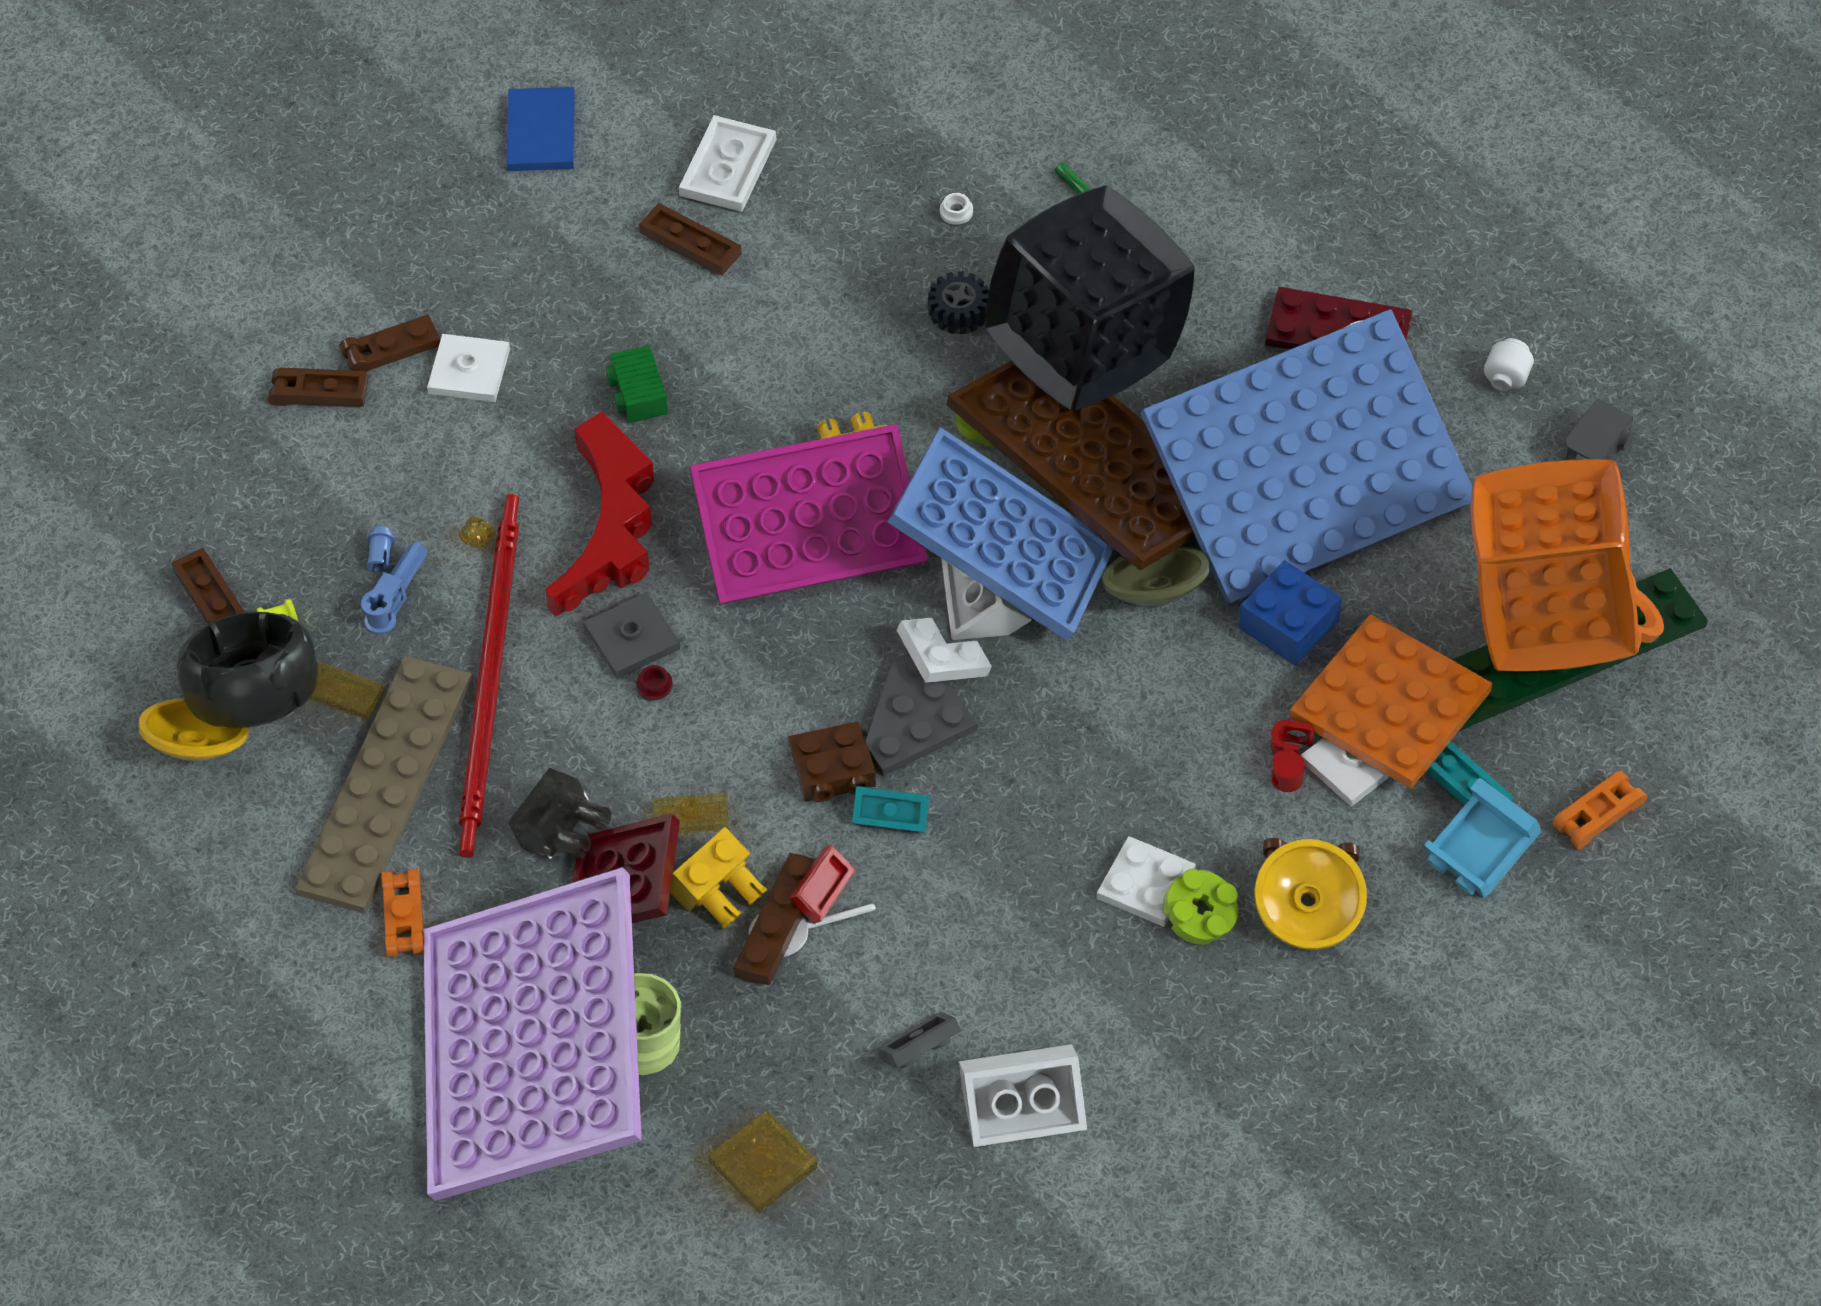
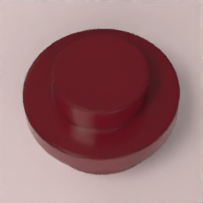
(654, 682)

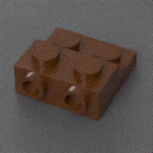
(832, 761)

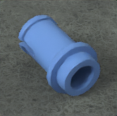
(380, 543)

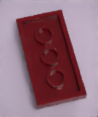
(1306, 316)

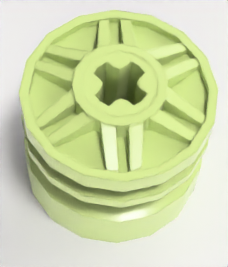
(656, 1022)

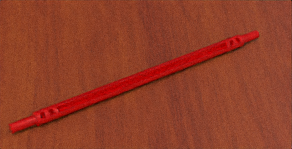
(489, 676)

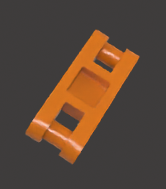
(1599, 809)
(403, 912)

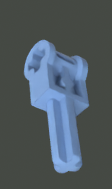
(389, 593)

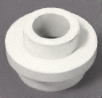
(956, 201)

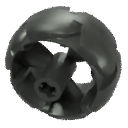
(247, 669)

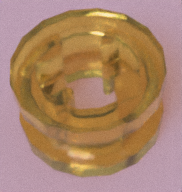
(477, 533)

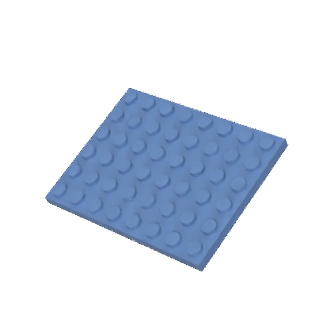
(1308, 455)

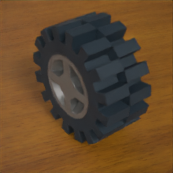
(949, 293)

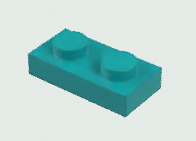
(891, 809)

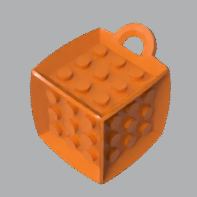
(1557, 567)

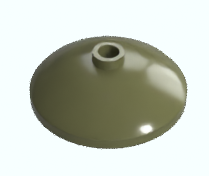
(1159, 582)

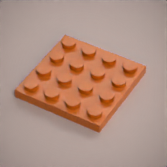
(1391, 700)

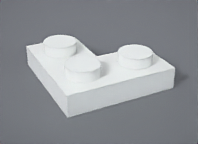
(941, 660)

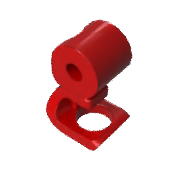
(1287, 763)

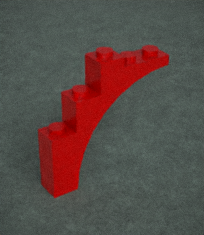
(624, 516)

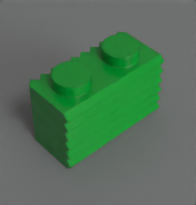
(638, 384)

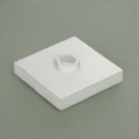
(468, 367)
(1342, 771)

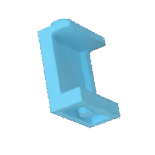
(1483, 840)

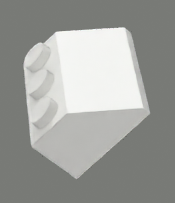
(977, 610)
(1023, 1095)

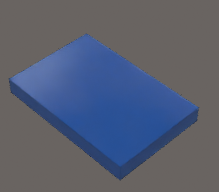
(541, 129)

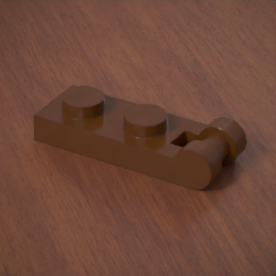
(390, 344)
(318, 387)

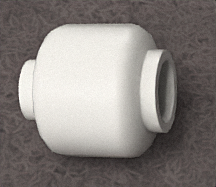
(1508, 364)

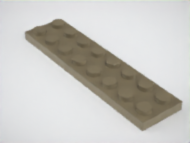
(384, 784)

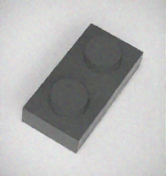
(928, 1035)

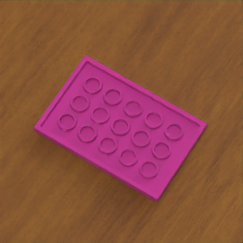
(804, 514)

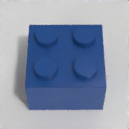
(1290, 612)

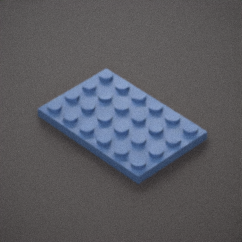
(1002, 533)

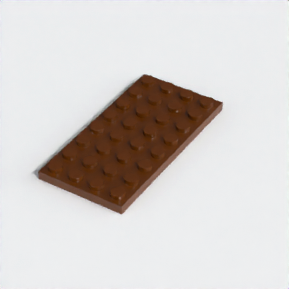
(1086, 458)

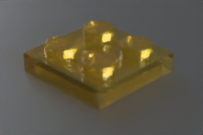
(763, 1161)

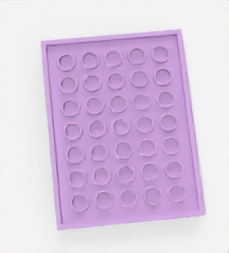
(530, 1035)

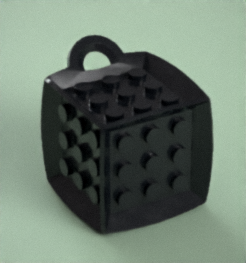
(1089, 297)

